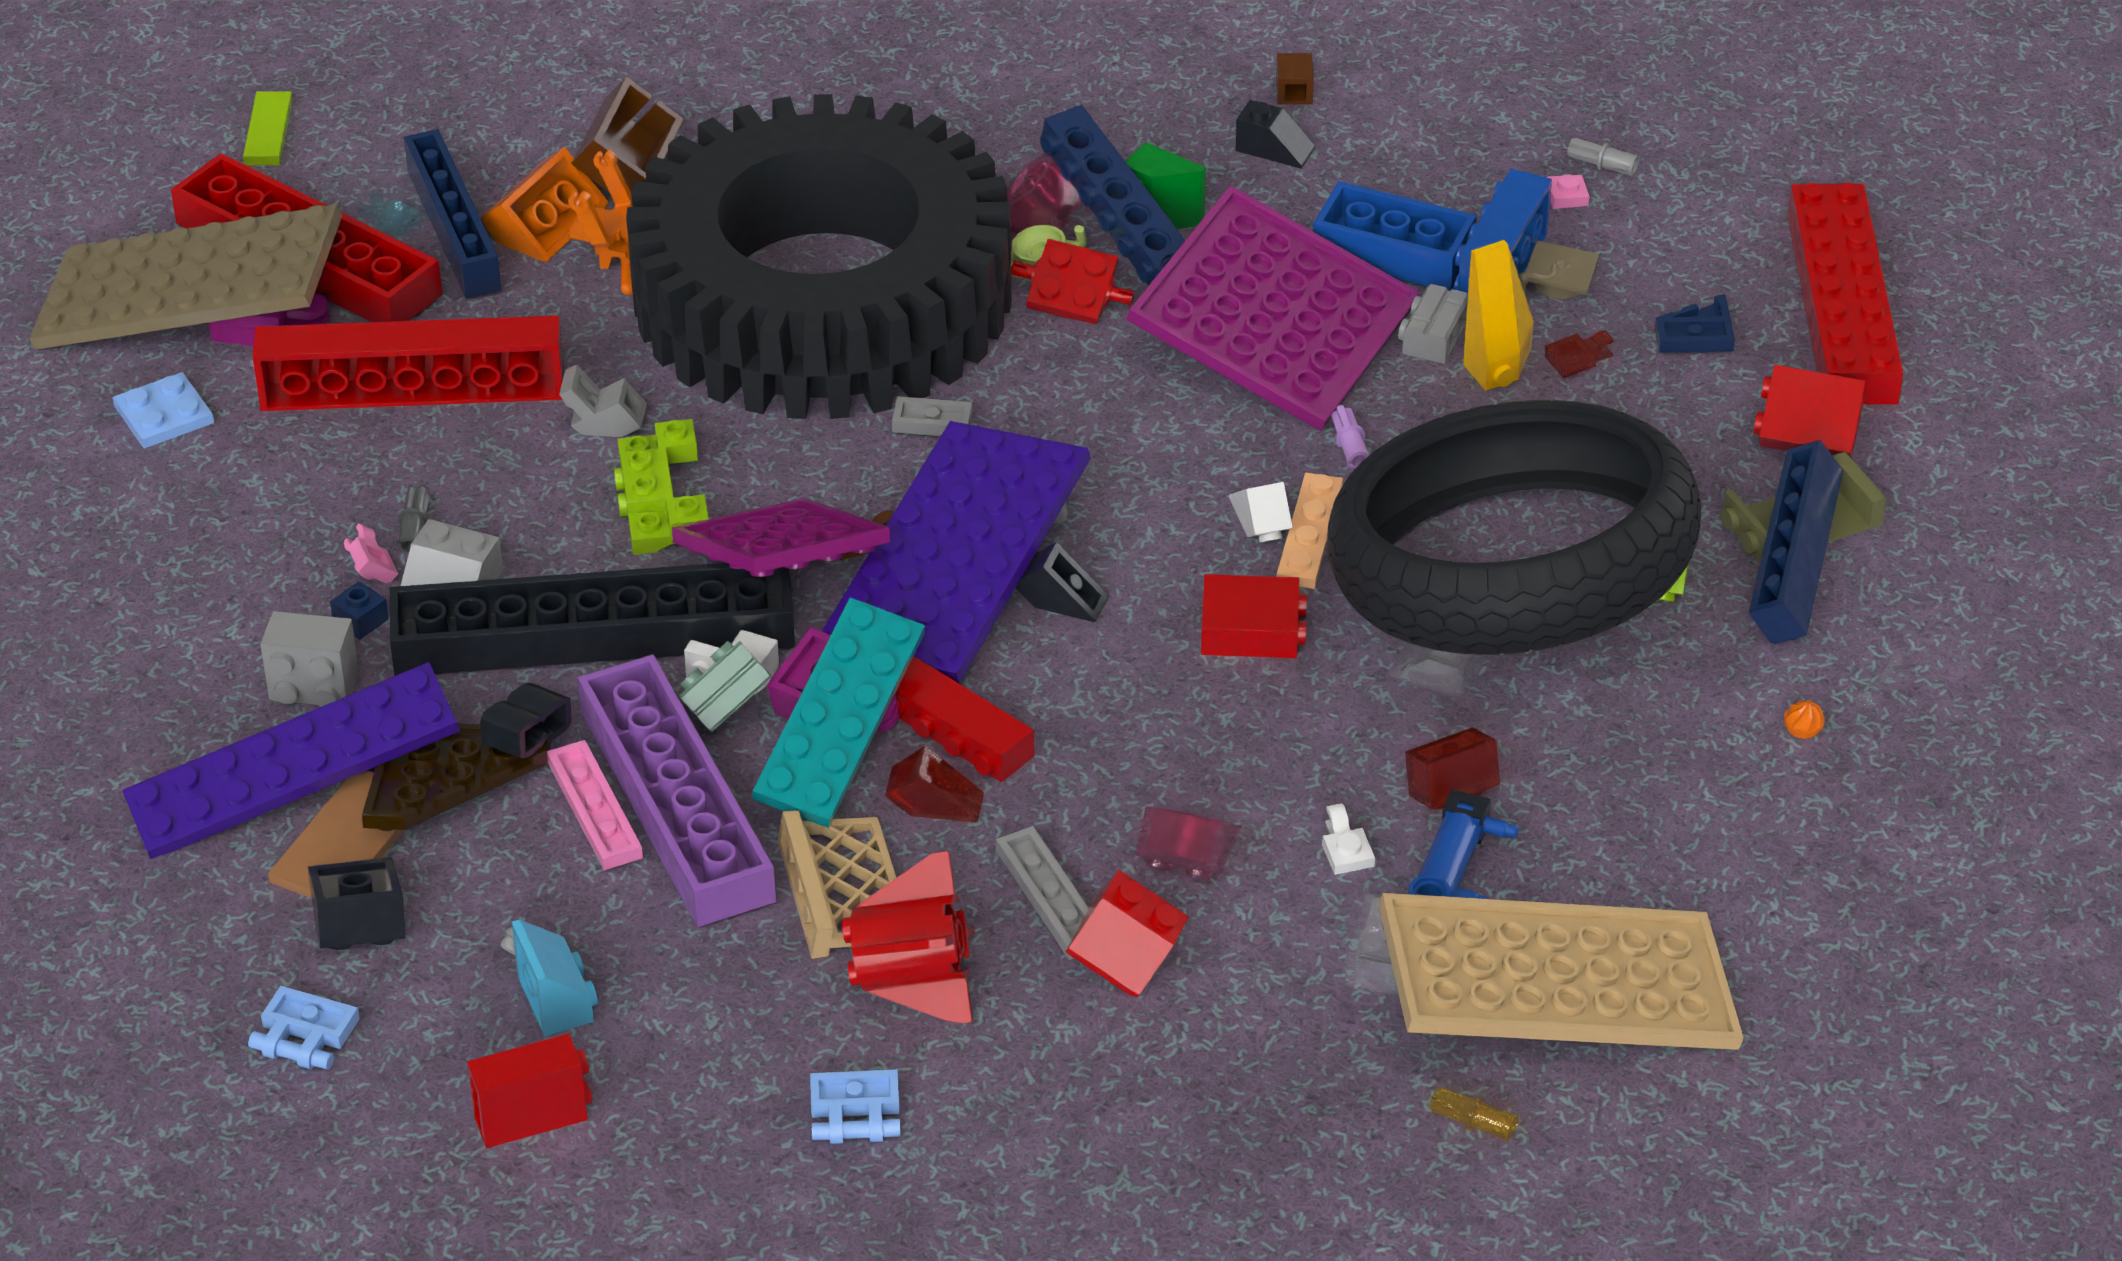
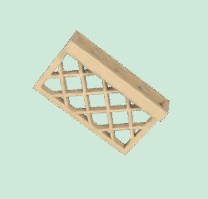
(808, 879)

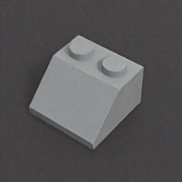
(451, 555)

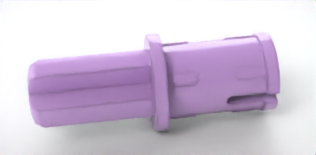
(1349, 436)

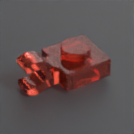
(1577, 355)

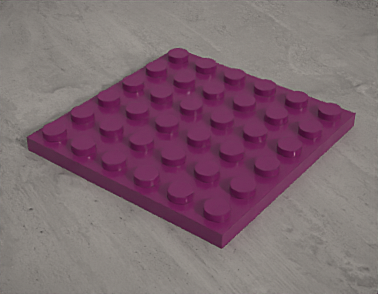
(1274, 307)

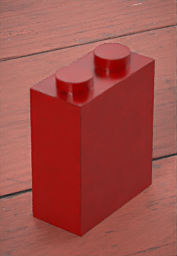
(1810, 408)
(1252, 616)
(529, 1090)

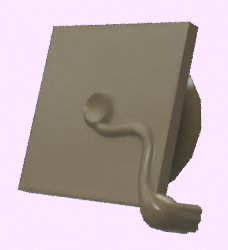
(1559, 270)

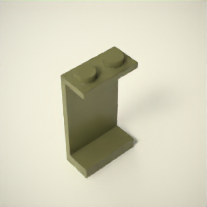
(1857, 509)

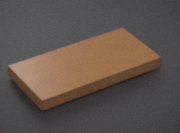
(333, 837)

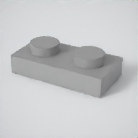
(928, 415)

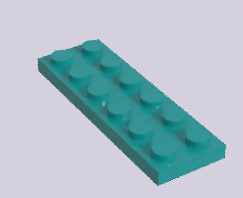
(838, 712)

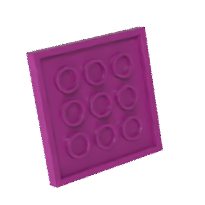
(781, 536)

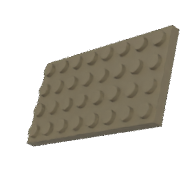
(187, 277)

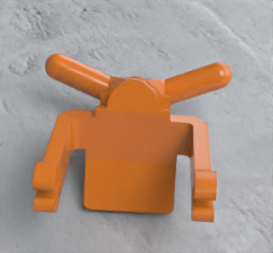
(605, 227)

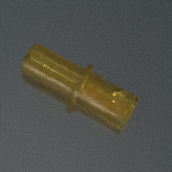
(1474, 1113)

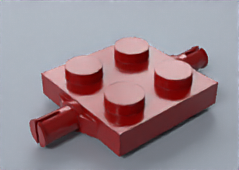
(1072, 282)

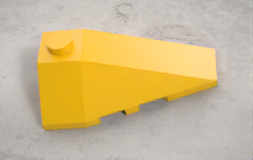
(1496, 318)

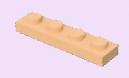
(1308, 537)

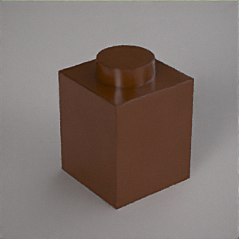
(1294, 78)

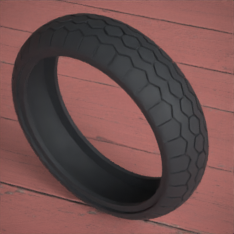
(1526, 600)

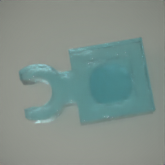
(393, 217)

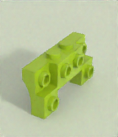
(648, 485)

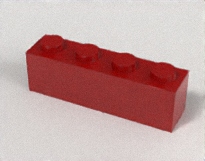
(963, 722)

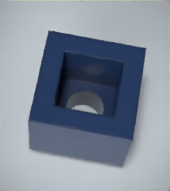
(363, 606)

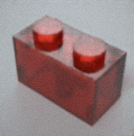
(1457, 762)

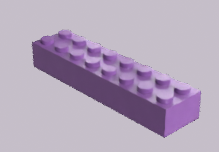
(676, 791)

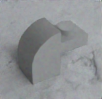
(604, 411)

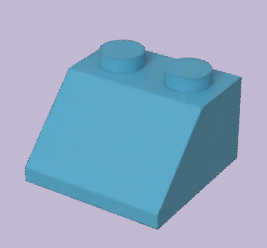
(552, 979)

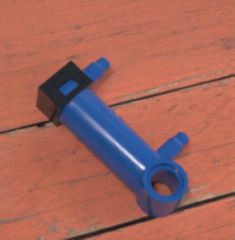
(1462, 827)

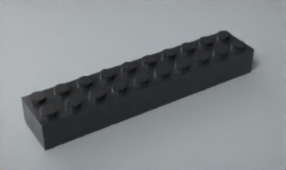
(584, 616)

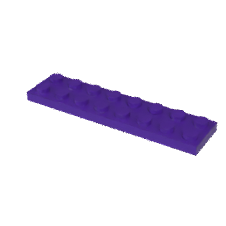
(290, 760)

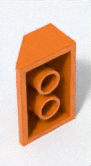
(536, 211)

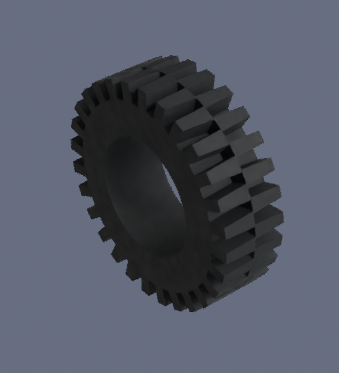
(826, 331)

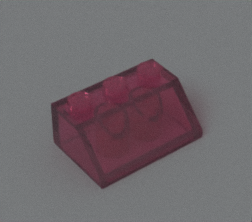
(1040, 196)

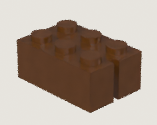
(630, 141)

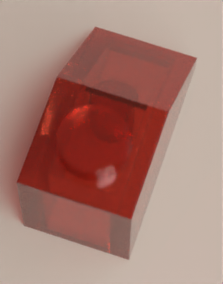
(933, 789)

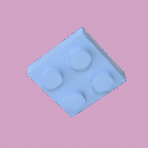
(163, 410)

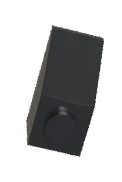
(1271, 135)
(1061, 585)

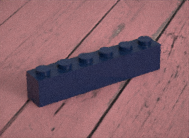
(452, 213)
(1796, 542)

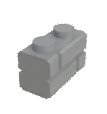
(1434, 323)

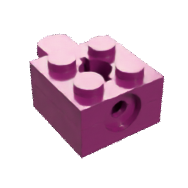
(243, 329)
(795, 672)

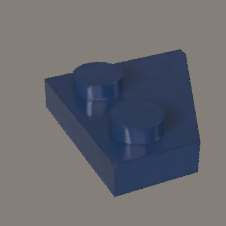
(1696, 329)

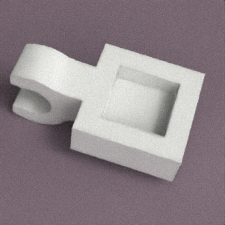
(1345, 848)

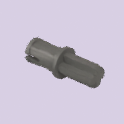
(413, 516)

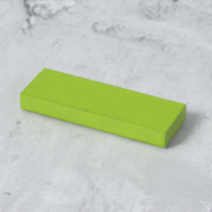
(267, 128)

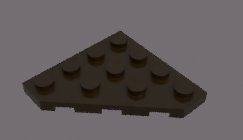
(440, 778)

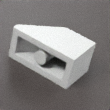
(1263, 511)

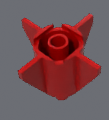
(913, 942)

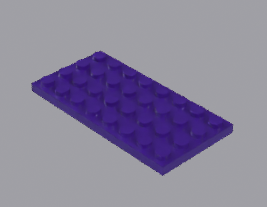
(966, 537)

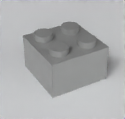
(309, 658)

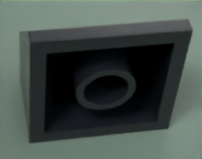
(357, 903)

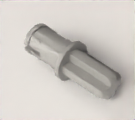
(1604, 156)

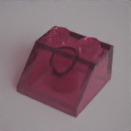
(1186, 841)

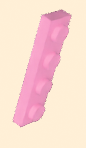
(594, 805)

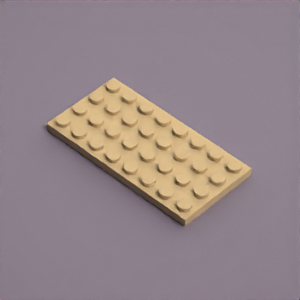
(1558, 972)

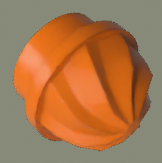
(1804, 719)

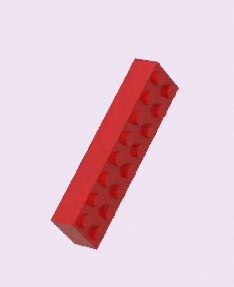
(364, 267)
(1844, 287)
(408, 363)

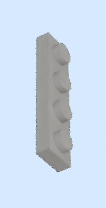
(1043, 883)

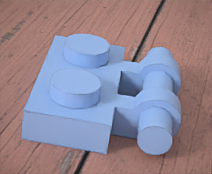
(306, 1017)
(855, 1094)

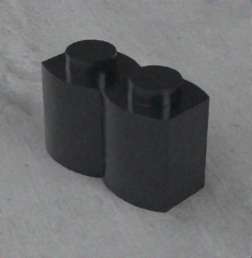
(525, 720)

